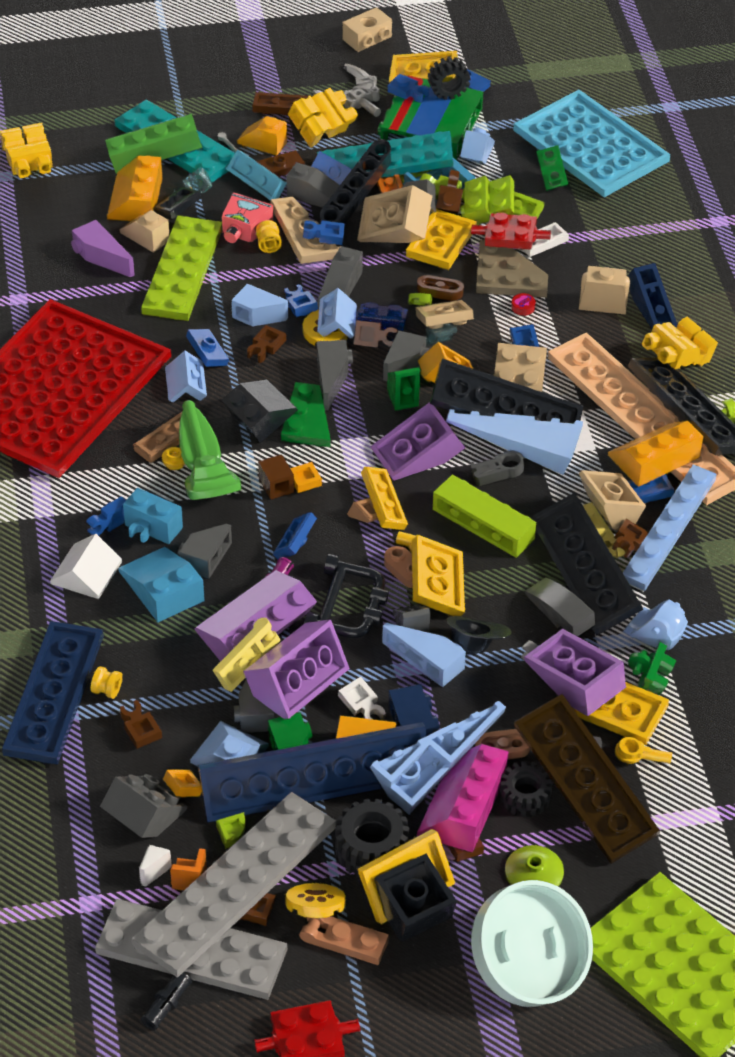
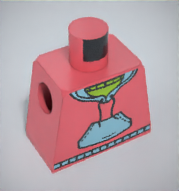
(243, 216)

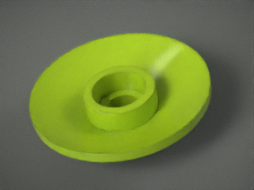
(519, 867)

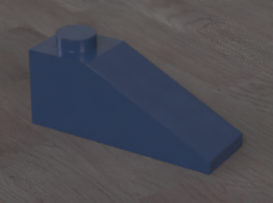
(650, 295)

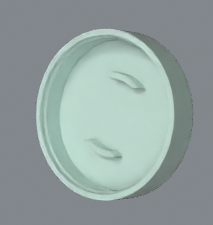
(532, 943)

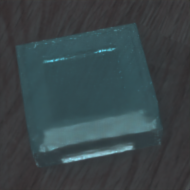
(198, 180)
(441, 334)

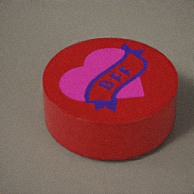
(523, 304)

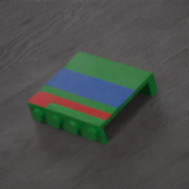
(433, 115)

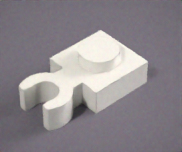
(361, 698)

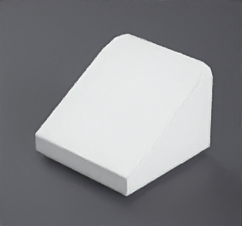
(154, 864)

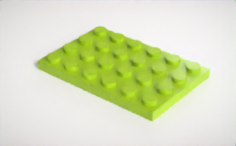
(673, 963)

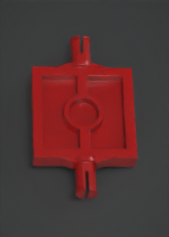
(511, 231)
(307, 1032)

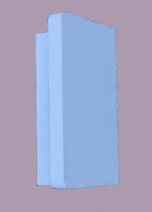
(336, 312)
(187, 376)

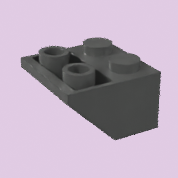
(142, 804)

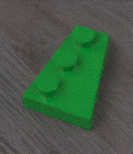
(309, 422)

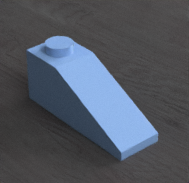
(426, 651)

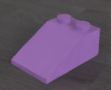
(417, 444)
(578, 671)

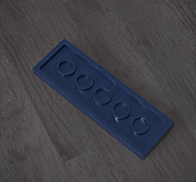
(53, 693)

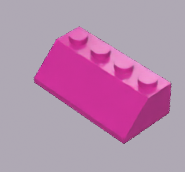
(466, 797)

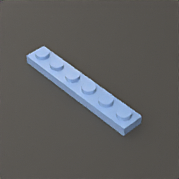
(669, 527)

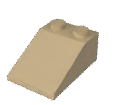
(395, 216)

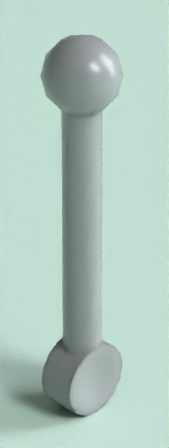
(223, 137)

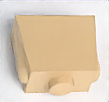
(604, 290)

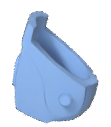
(661, 624)

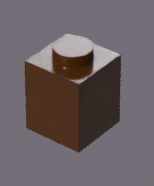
(276, 476)

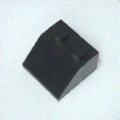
(259, 407)
(414, 897)

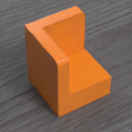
(187, 870)

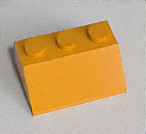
(136, 188)
(658, 452)

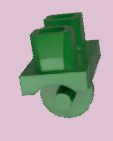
(552, 168)
(649, 666)

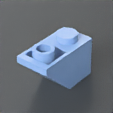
(477, 146)
(258, 307)

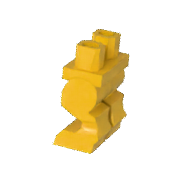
(321, 115)
(27, 153)
(681, 344)

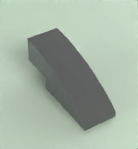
(561, 606)

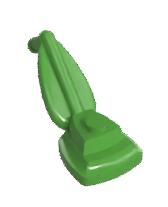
(202, 456)

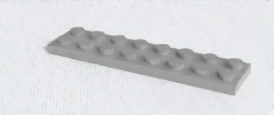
(233, 884)

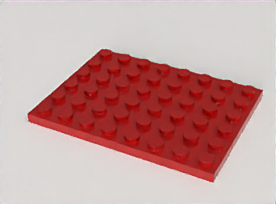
(67, 383)

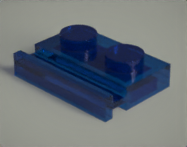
(390, 316)

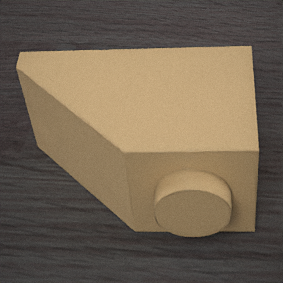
(148, 230)

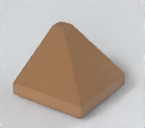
(363, 511)

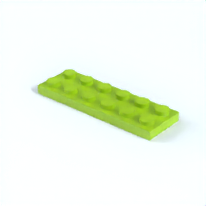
(182, 268)

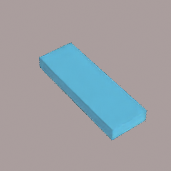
(256, 175)

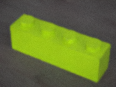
(484, 515)

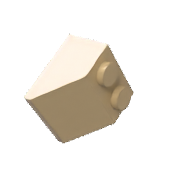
(612, 497)

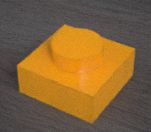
(306, 477)
(182, 783)

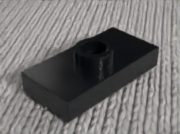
(177, 202)

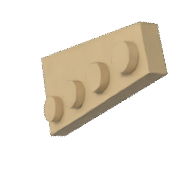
(292, 219)

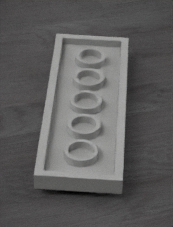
(233, 962)

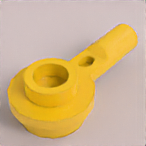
(172, 458)
(632, 751)

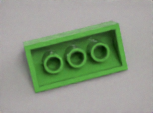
(158, 140)

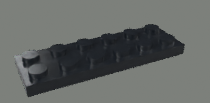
(473, 390)
(687, 403)
(586, 562)

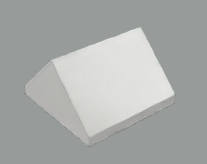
(87, 567)

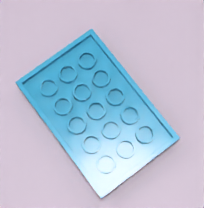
(592, 142)

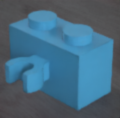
(152, 516)

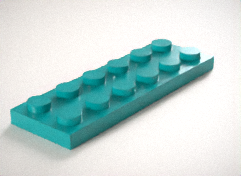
(407, 154)
(211, 157)

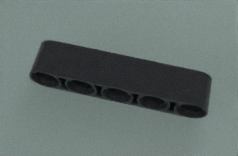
(358, 177)

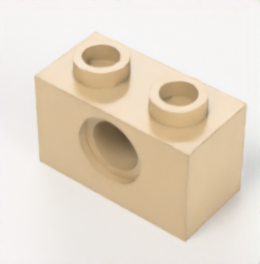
(367, 29)

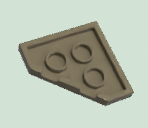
(508, 273)

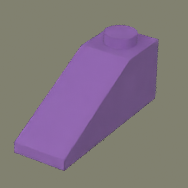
(100, 248)

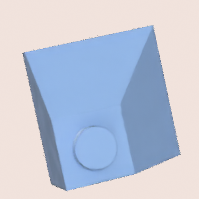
(227, 743)

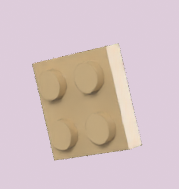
(449, 312)
(521, 364)

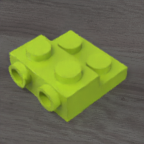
(487, 197)

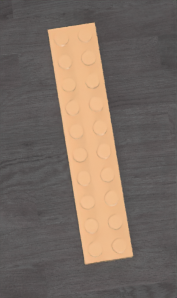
(631, 403)

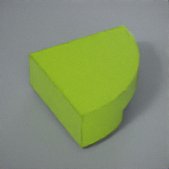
(420, 299)
(231, 829)

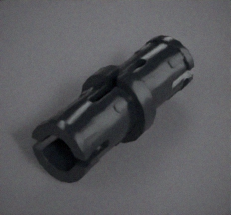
(154, 1014)

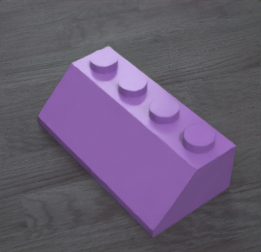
(275, 597)
(298, 668)

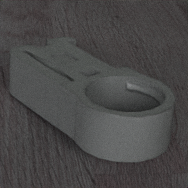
(493, 469)

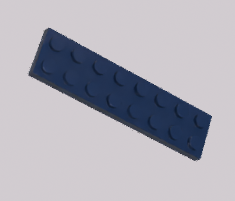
(309, 771)

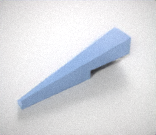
(539, 441)
(415, 771)

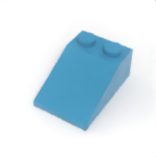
(164, 583)

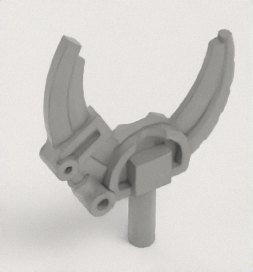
(364, 91)

